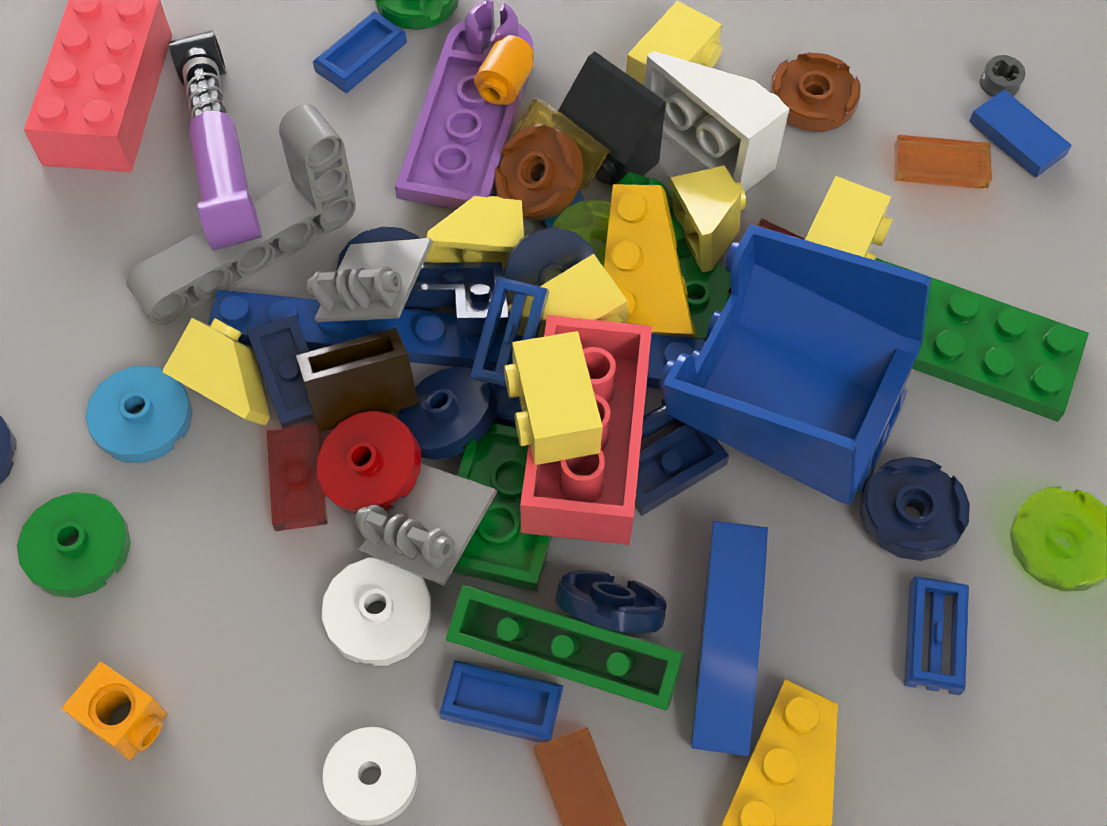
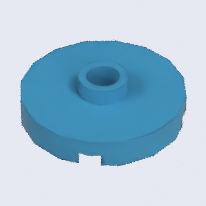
(146, 433)

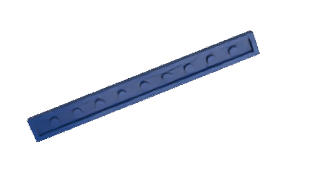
(425, 334)

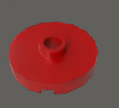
(387, 475)

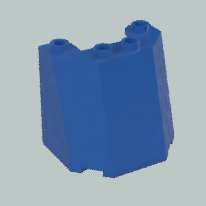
(804, 360)

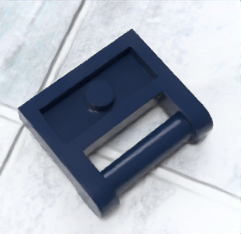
(674, 460)

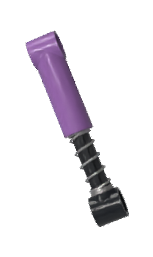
(225, 198)

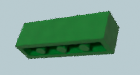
(566, 646)

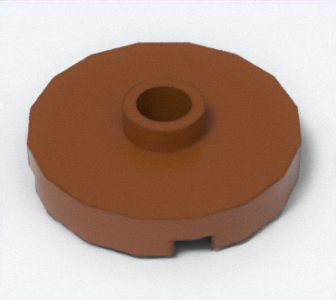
(817, 91)
(523, 161)

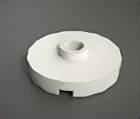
(381, 636)

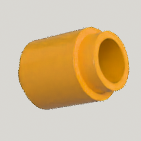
(505, 70)

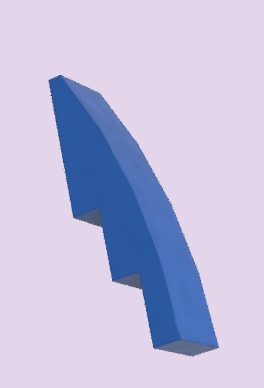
(730, 639)

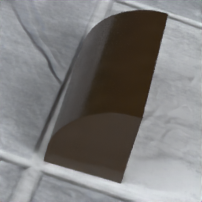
(358, 378)

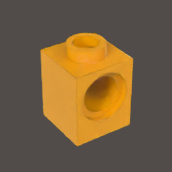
(100, 696)

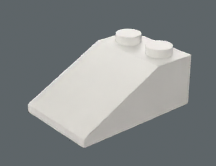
(718, 117)

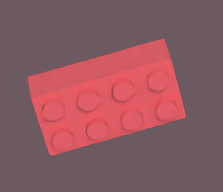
(99, 84)
(597, 492)

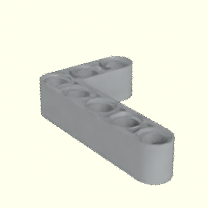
(289, 217)

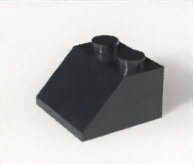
(617, 115)

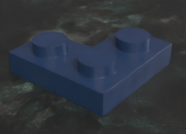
(460, 285)
(276, 353)

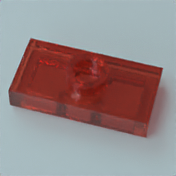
(293, 479)

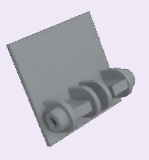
(370, 281)
(428, 526)

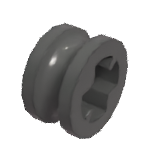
(1006, 68)

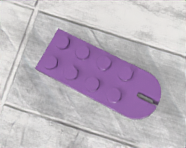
(457, 130)

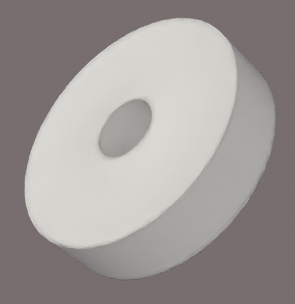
(374, 802)

